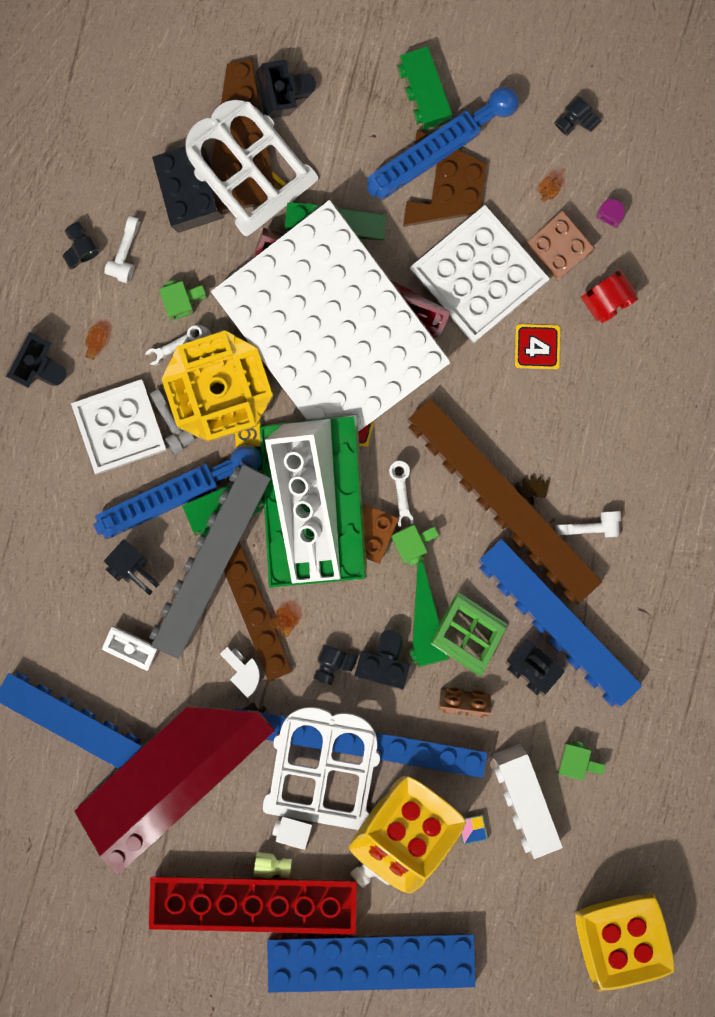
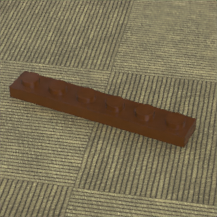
(255, 616)

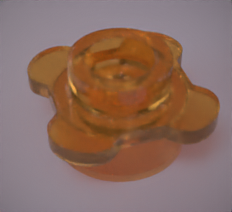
(549, 188)
(290, 619)

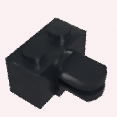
(281, 89)
(33, 363)
(126, 563)
(383, 665)
(534, 667)

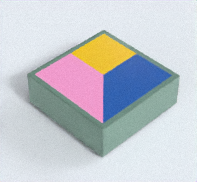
(474, 830)

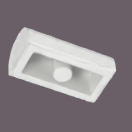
(130, 648)

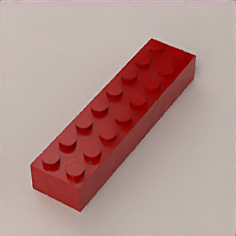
(252, 905)

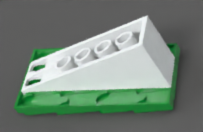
(313, 501)

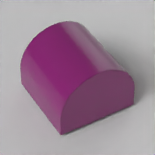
(611, 212)

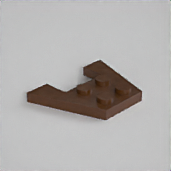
(455, 189)

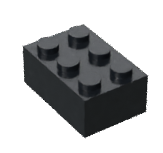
(186, 198)

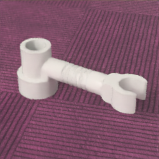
(119, 268)
(164, 351)
(401, 490)
(608, 525)

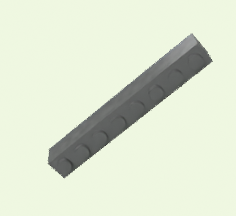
(210, 560)

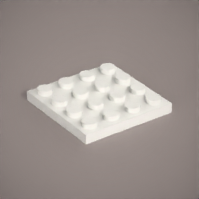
(479, 274)

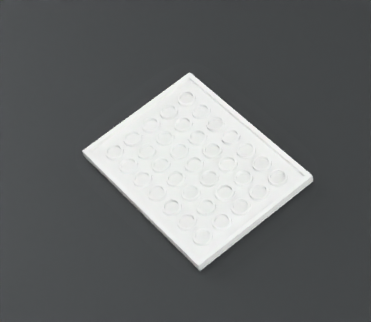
(330, 322)

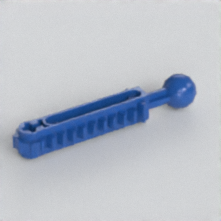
(440, 144)
(172, 494)

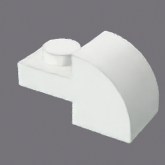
(247, 675)

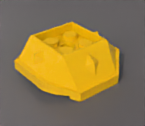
(211, 361)

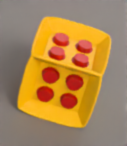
(407, 835)
(624, 942)

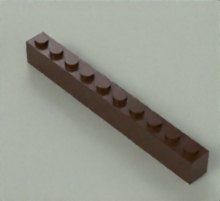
(504, 502)

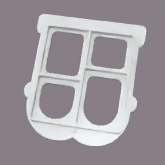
(219, 127)
(330, 728)

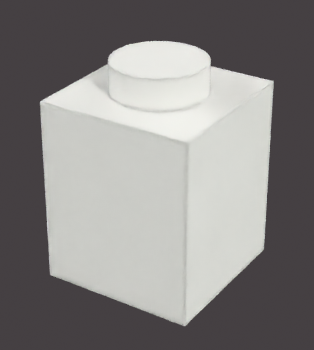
(292, 832)

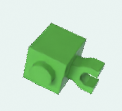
(178, 300)
(411, 544)
(576, 762)

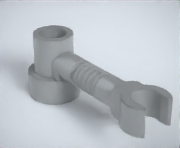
(179, 438)

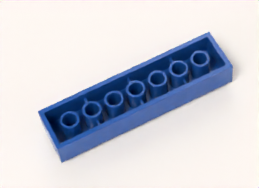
(371, 962)

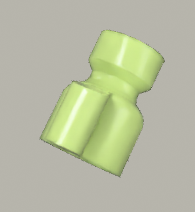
(267, 866)

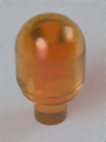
(95, 340)

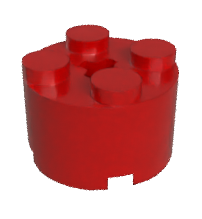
(609, 295)

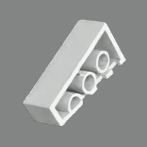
(527, 801)

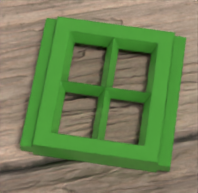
(457, 652)

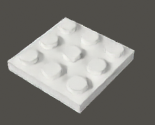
(118, 427)

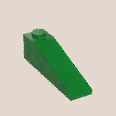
(364, 224)
(424, 624)

